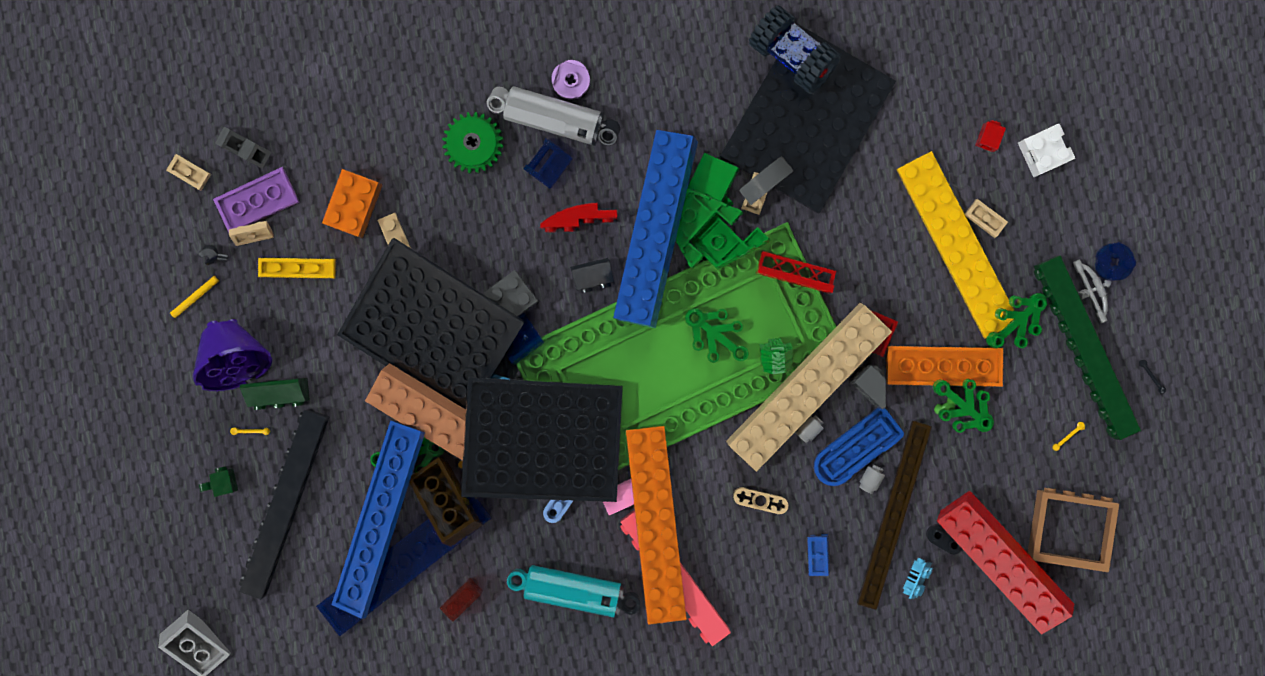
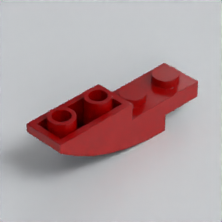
(570, 217)

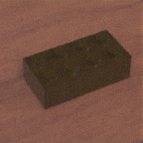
(442, 502)

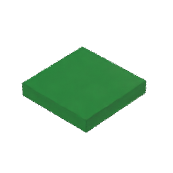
(713, 177)

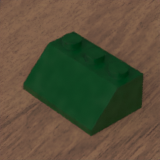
(276, 393)

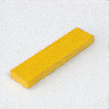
(296, 268)

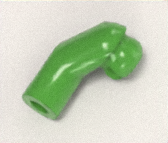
(949, 405)

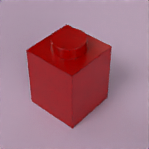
(990, 136)

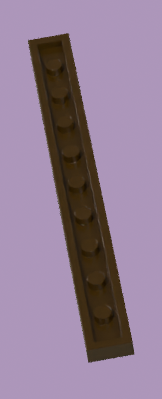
(894, 515)

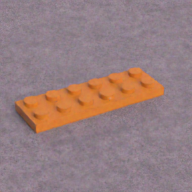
(953, 364)

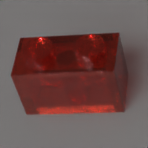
(461, 599)

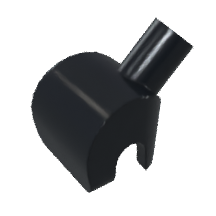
(212, 252)

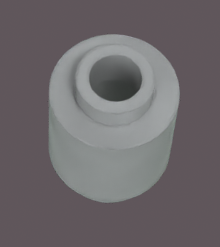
(810, 429)
(872, 479)

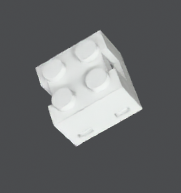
(1045, 150)

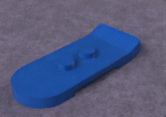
(857, 447)

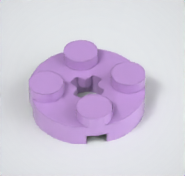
(580, 74)

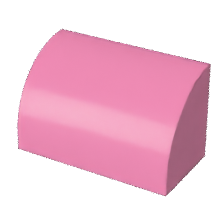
(624, 498)

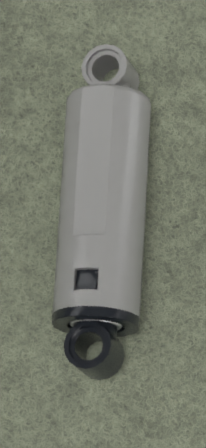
(553, 115)

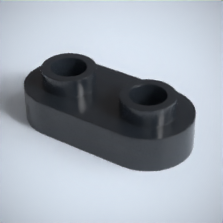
(944, 541)

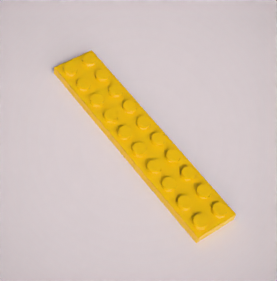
(956, 242)

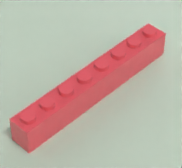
(696, 603)

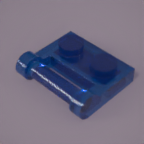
(552, 168)

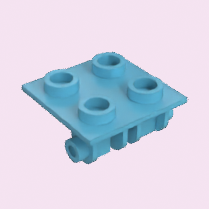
(917, 589)

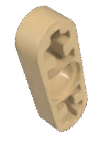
(773, 509)

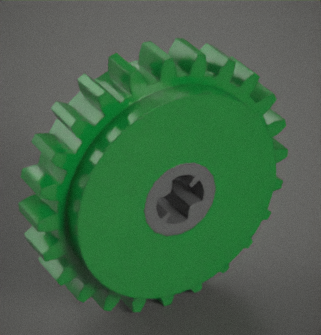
(472, 128)

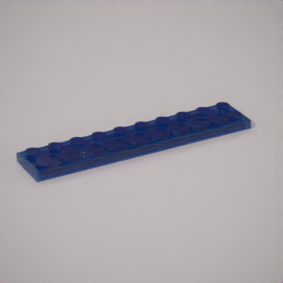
(401, 565)

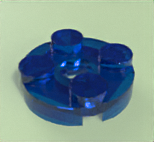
(1125, 264)

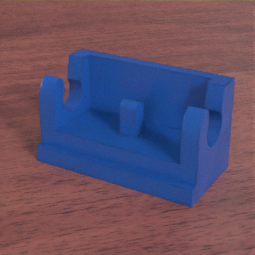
(818, 555)

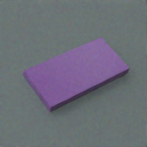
(256, 199)

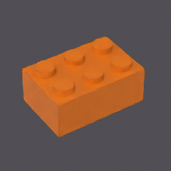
(352, 203)

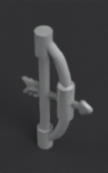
(1101, 314)

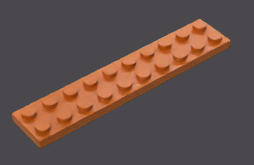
(656, 525)

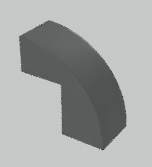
(243, 147)
(766, 180)

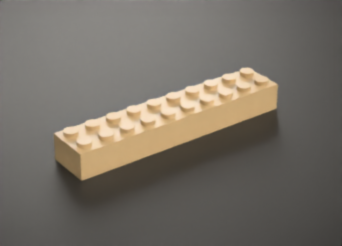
(808, 386)

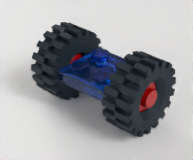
(794, 48)

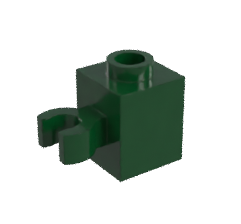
(221, 482)

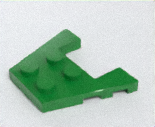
(696, 214)
(722, 245)

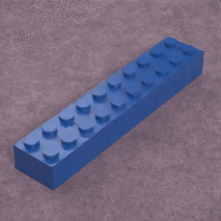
(655, 228)

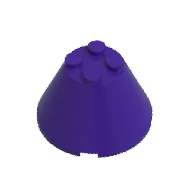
(228, 357)

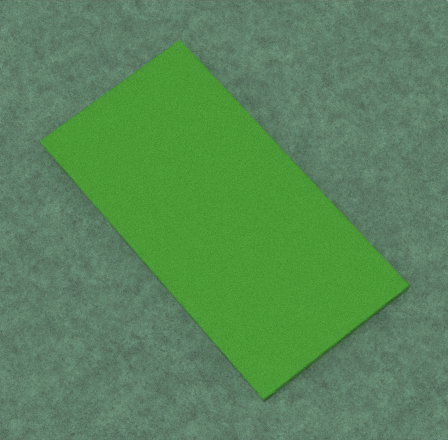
(660, 370)

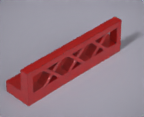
(796, 279)

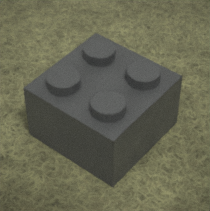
(512, 294)

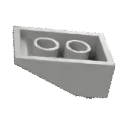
(193, 644)

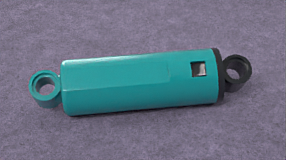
(573, 591)

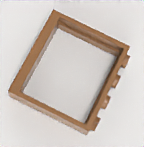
(1069, 496)

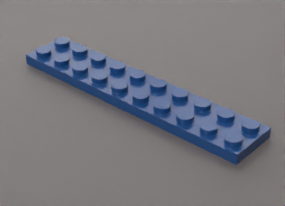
(378, 519)

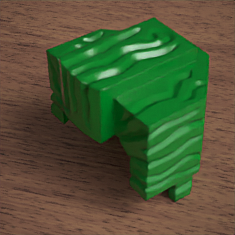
(776, 356)

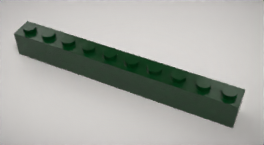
(1086, 348)

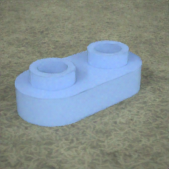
(560, 506)

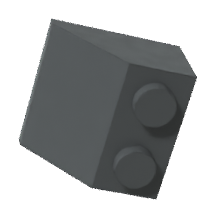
(871, 384)

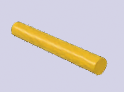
(194, 297)

